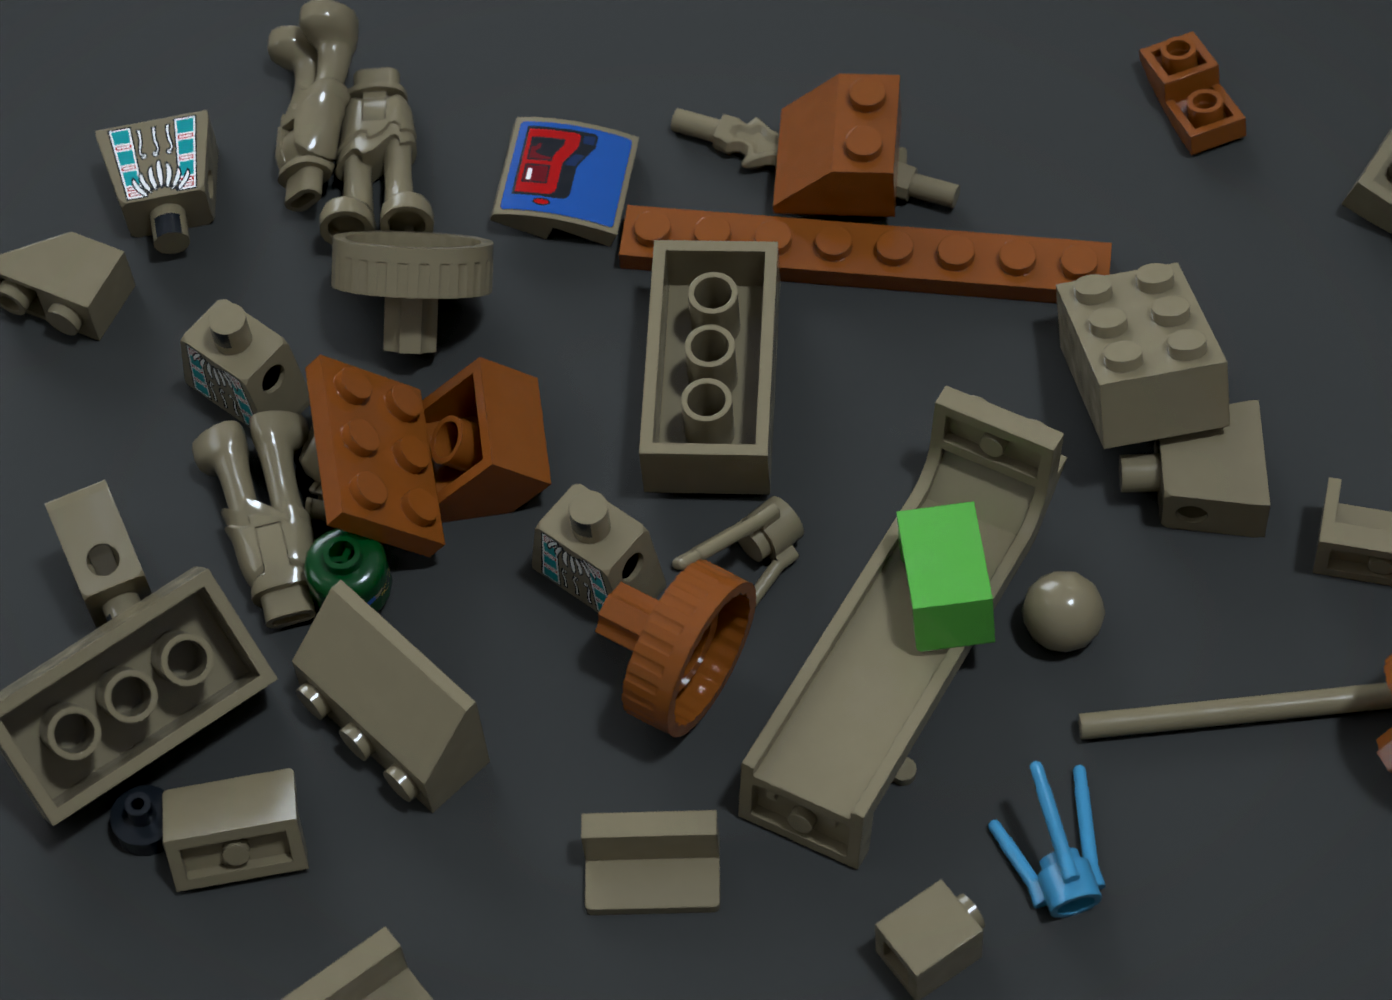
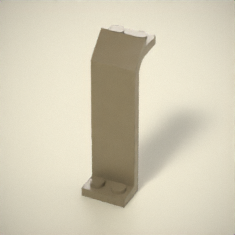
(865, 683)

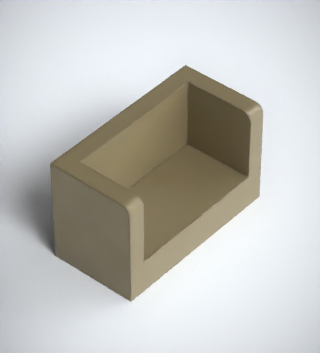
(1353, 540)

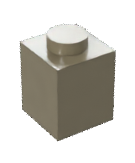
(930, 939)

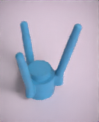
(1066, 881)

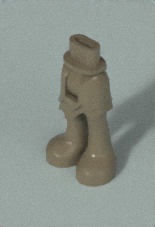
(311, 127)
(375, 142)
(266, 538)

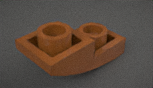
(1191, 92)

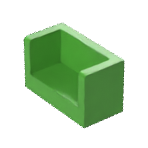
(946, 576)

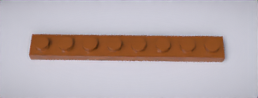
(880, 254)

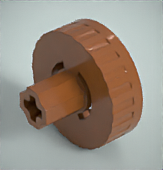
(679, 643)

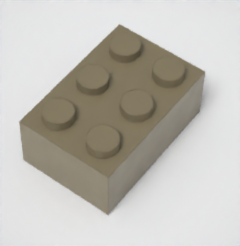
(1142, 355)

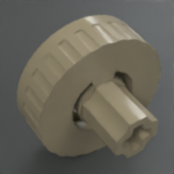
(412, 275)

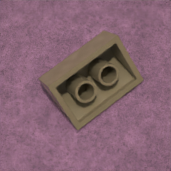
(389, 700)

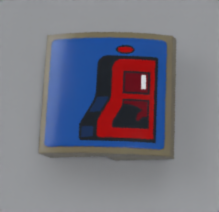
(565, 178)

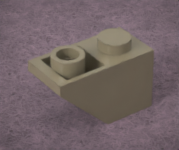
(67, 282)

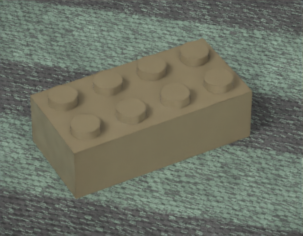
(710, 367)
(128, 694)

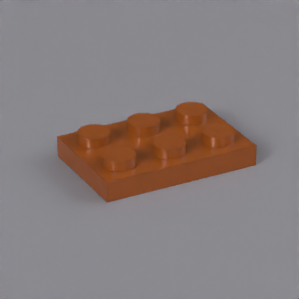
(374, 456)

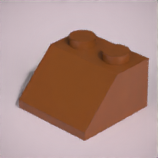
(841, 148)
(486, 441)

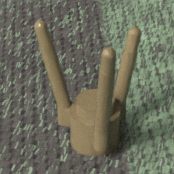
(762, 534)

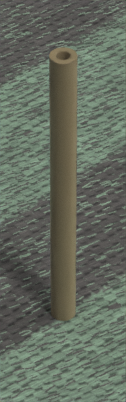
(1234, 711)

